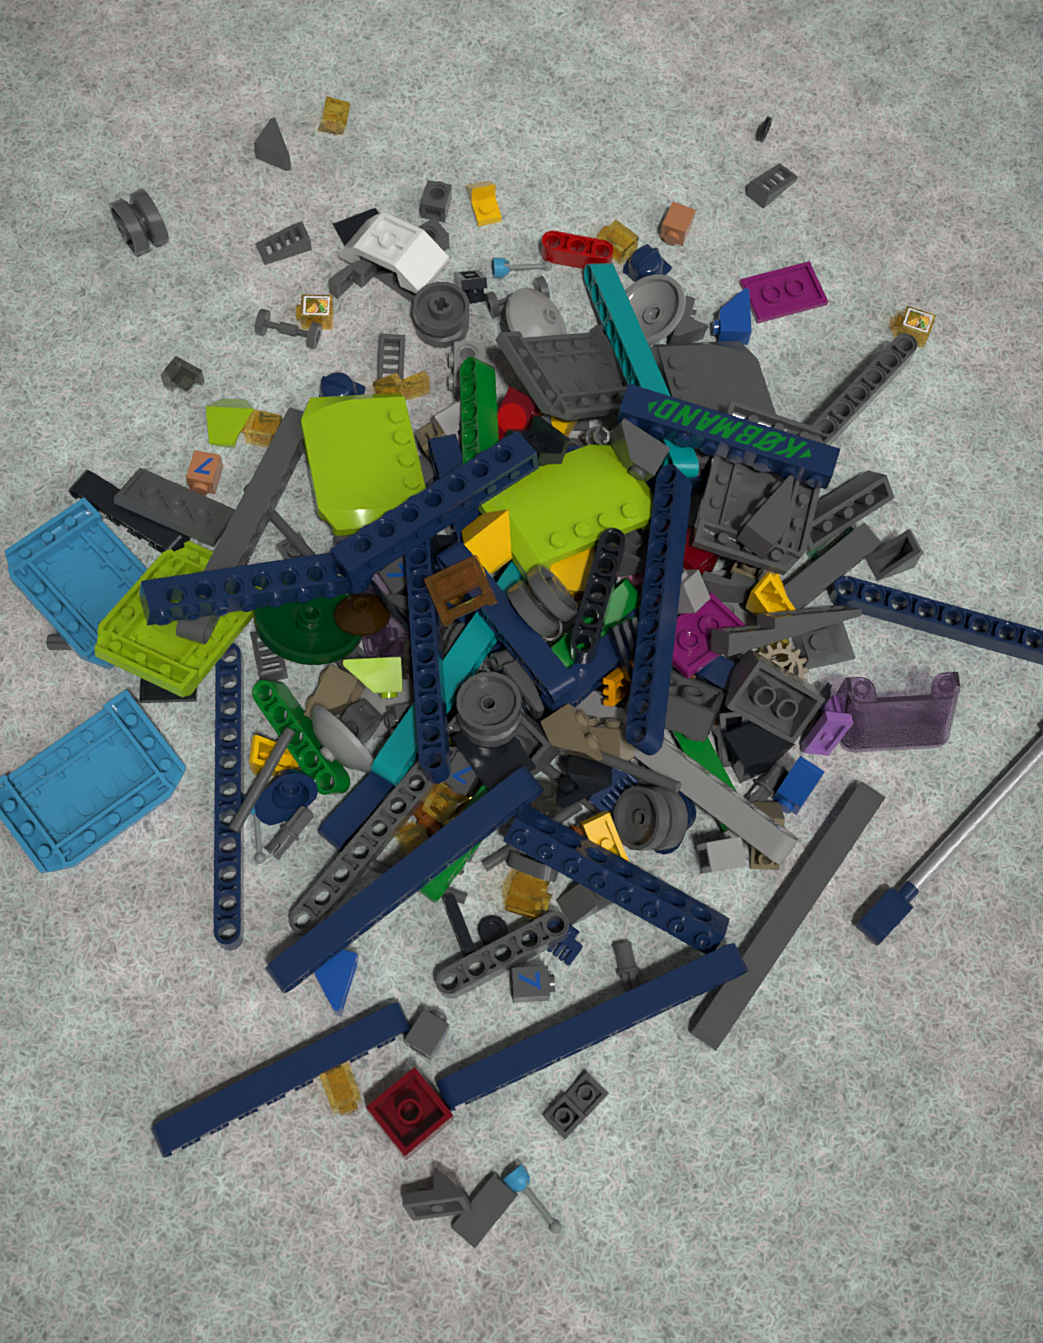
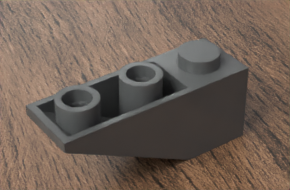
(770, 522)

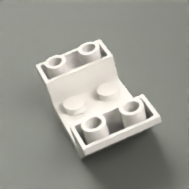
(398, 248)

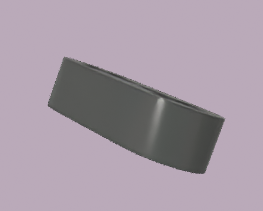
(531, 866)

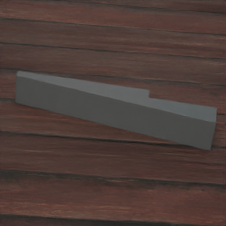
(777, 627)

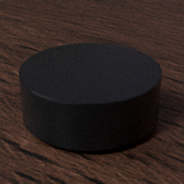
(492, 929)

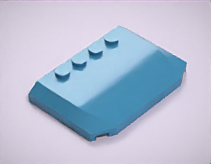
(74, 574)
(89, 786)

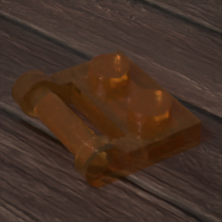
(456, 582)

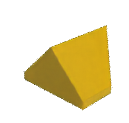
(490, 539)
(769, 595)

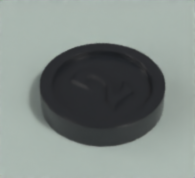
(765, 128)

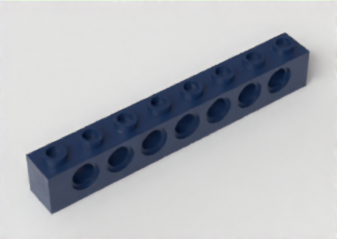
(518, 462)
(242, 580)
(617, 880)

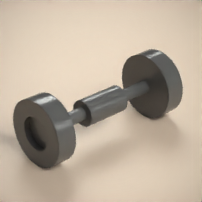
(493, 304)
(263, 321)

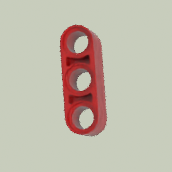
(575, 249)

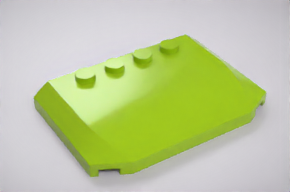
(360, 457)
(570, 505)
(155, 650)

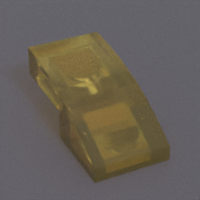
(410, 387)

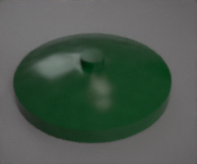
(305, 631)

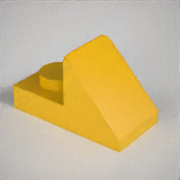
(484, 202)
(602, 831)

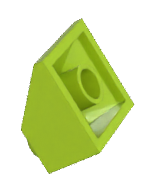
(379, 674)

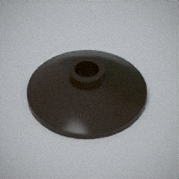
(362, 614)

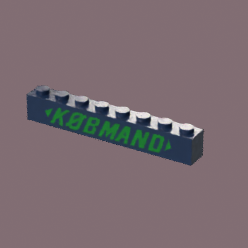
(729, 436)

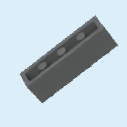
(848, 506)

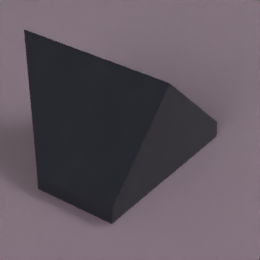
(753, 750)

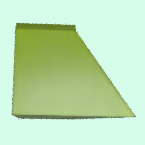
(226, 420)

